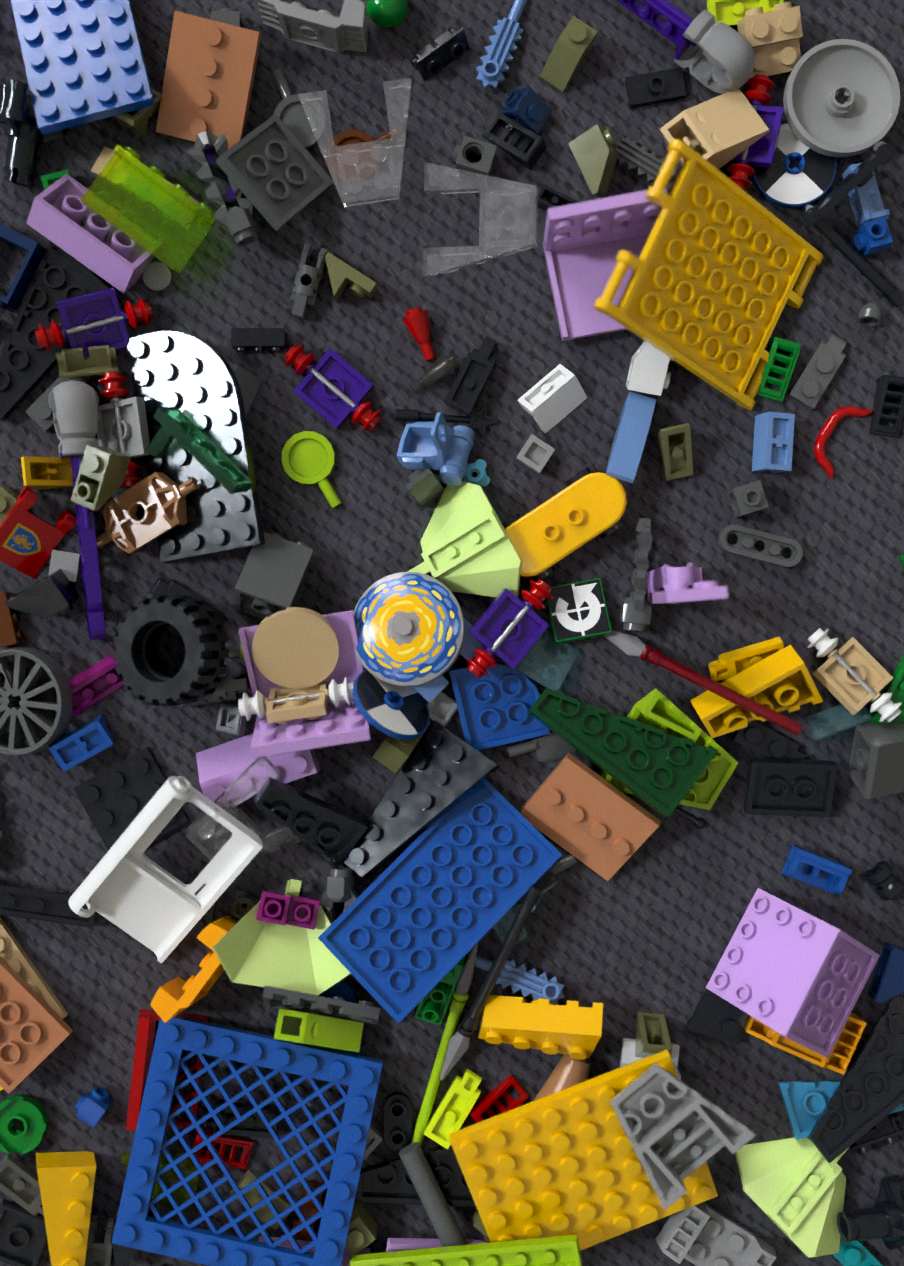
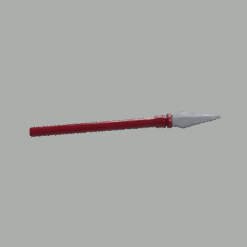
(634, 646)

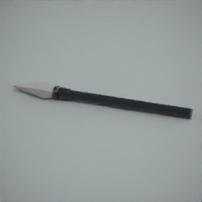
(460, 1040)

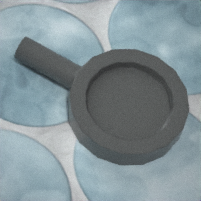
(292, 112)

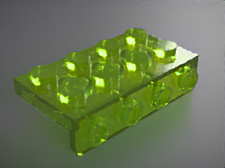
(149, 209)

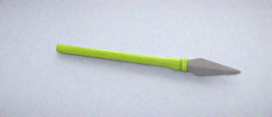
(457, 1005)

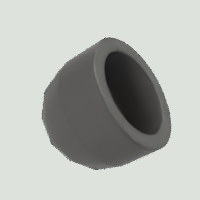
(871, 310)

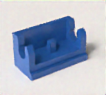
(82, 742)
(816, 870)

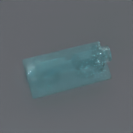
(835, 720)

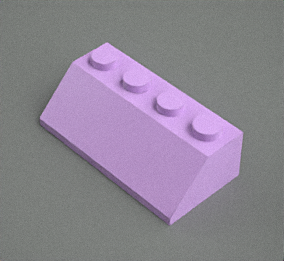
(97, 244)
(226, 762)

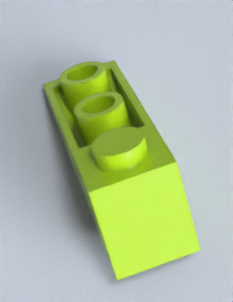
(318, 1030)

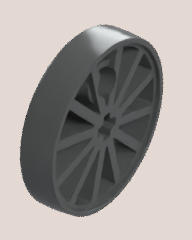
(22, 701)

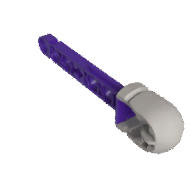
(711, 50)
(76, 426)

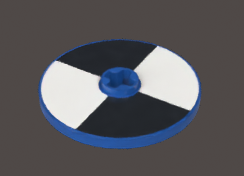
(796, 185)
(391, 708)

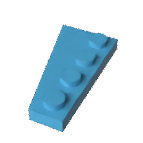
(806, 1102)

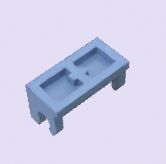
(866, 201)
(773, 442)

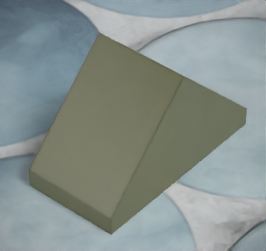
(651, 1034)

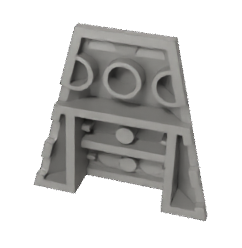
(673, 1129)

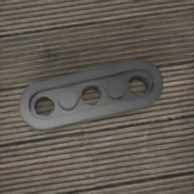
(772, 544)

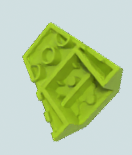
(663, 714)

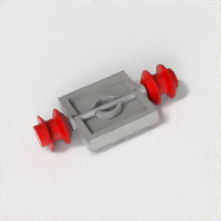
(123, 424)

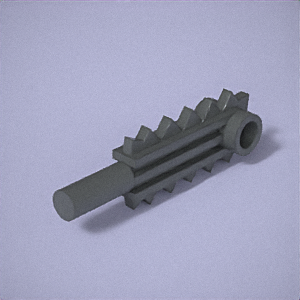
(641, 161)

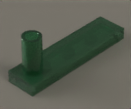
(178, 426)

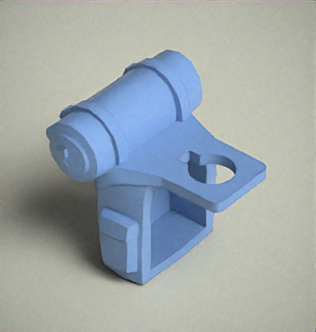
(437, 448)

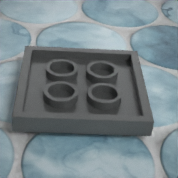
(275, 172)

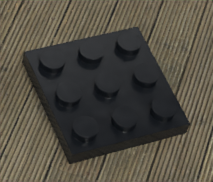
(121, 794)

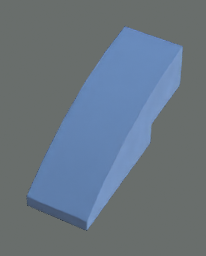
(630, 437)

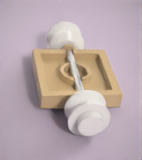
(853, 676)
(292, 704)

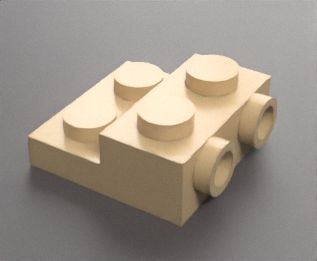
(773, 38)

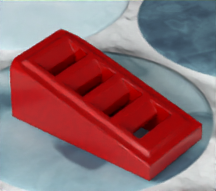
(492, 1097)
(205, 1155)

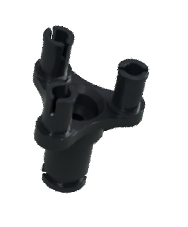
(21, 132)
(881, 1221)

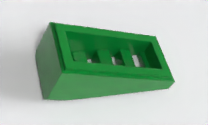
(784, 345)

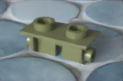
(74, 365)

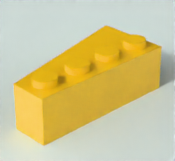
(775, 682)
(542, 1025)
(66, 1198)

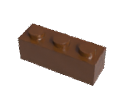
(9, 630)
(308, 1209)

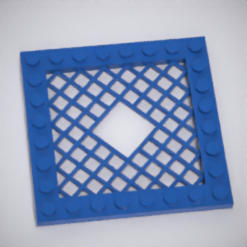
(214, 1248)

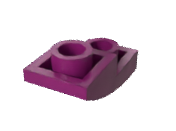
(288, 909)

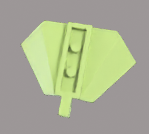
(468, 545)
(280, 954)
(796, 1191)

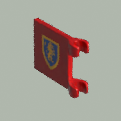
(28, 539)

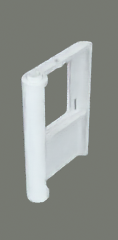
(143, 895)

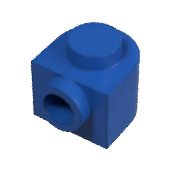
(873, 236)
(93, 1106)

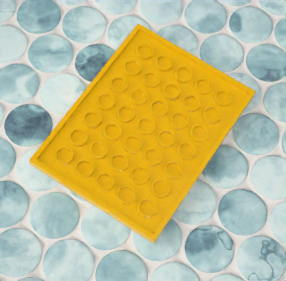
(567, 1166)

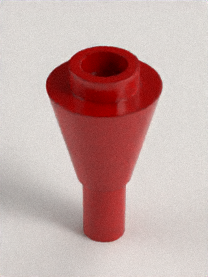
(418, 325)

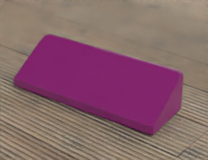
(93, 680)

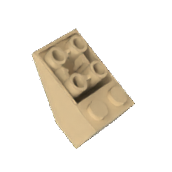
(717, 128)

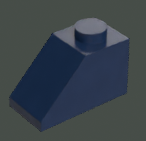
(889, 974)

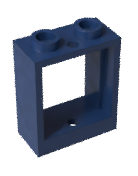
(28, 268)

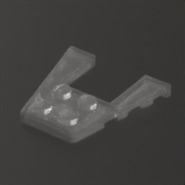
(367, 169)
(505, 218)
(211, 836)

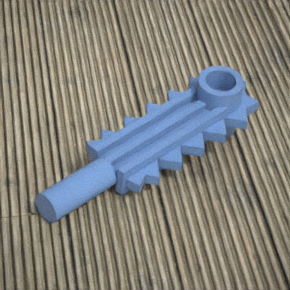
(502, 43)
(528, 981)

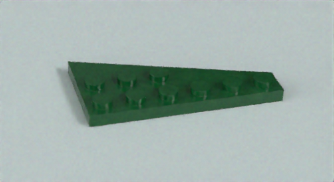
(636, 755)

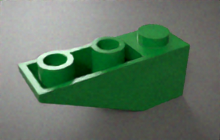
(435, 1003)

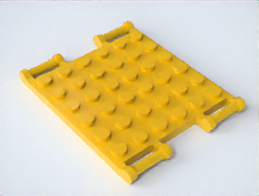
(711, 277)

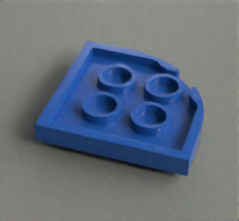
(496, 707)

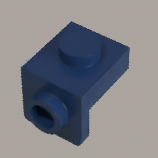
(527, 109)

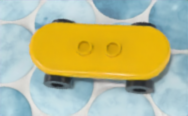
(567, 521)

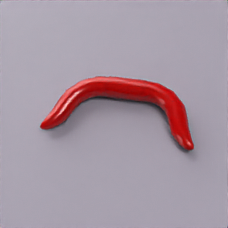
(827, 430)

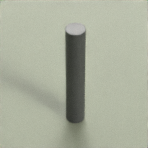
(431, 1195)

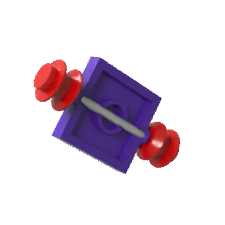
(762, 151)
(94, 321)
(333, 388)
(509, 628)

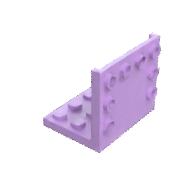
(582, 254)
(336, 727)
(793, 972)

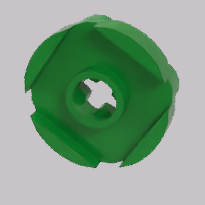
(34, 1121)

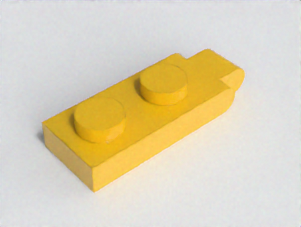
(742, 658)

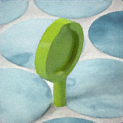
(309, 461)

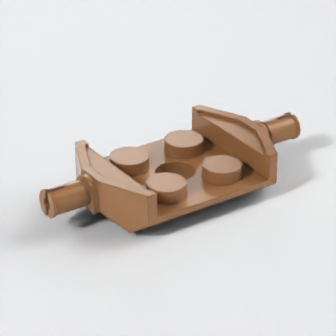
(163, 507)

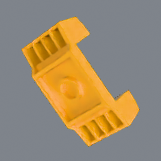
(178, 994)
(839, 1056)

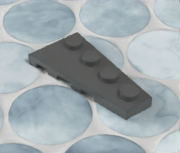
(332, 1007)

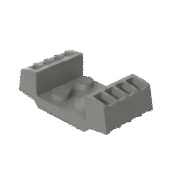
(318, 27)
(712, 1239)

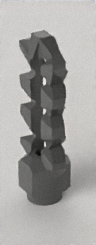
(238, 219)
(636, 609)
(339, 889)

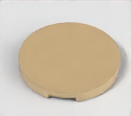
(295, 648)

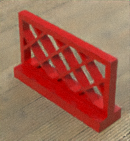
(142, 1059)

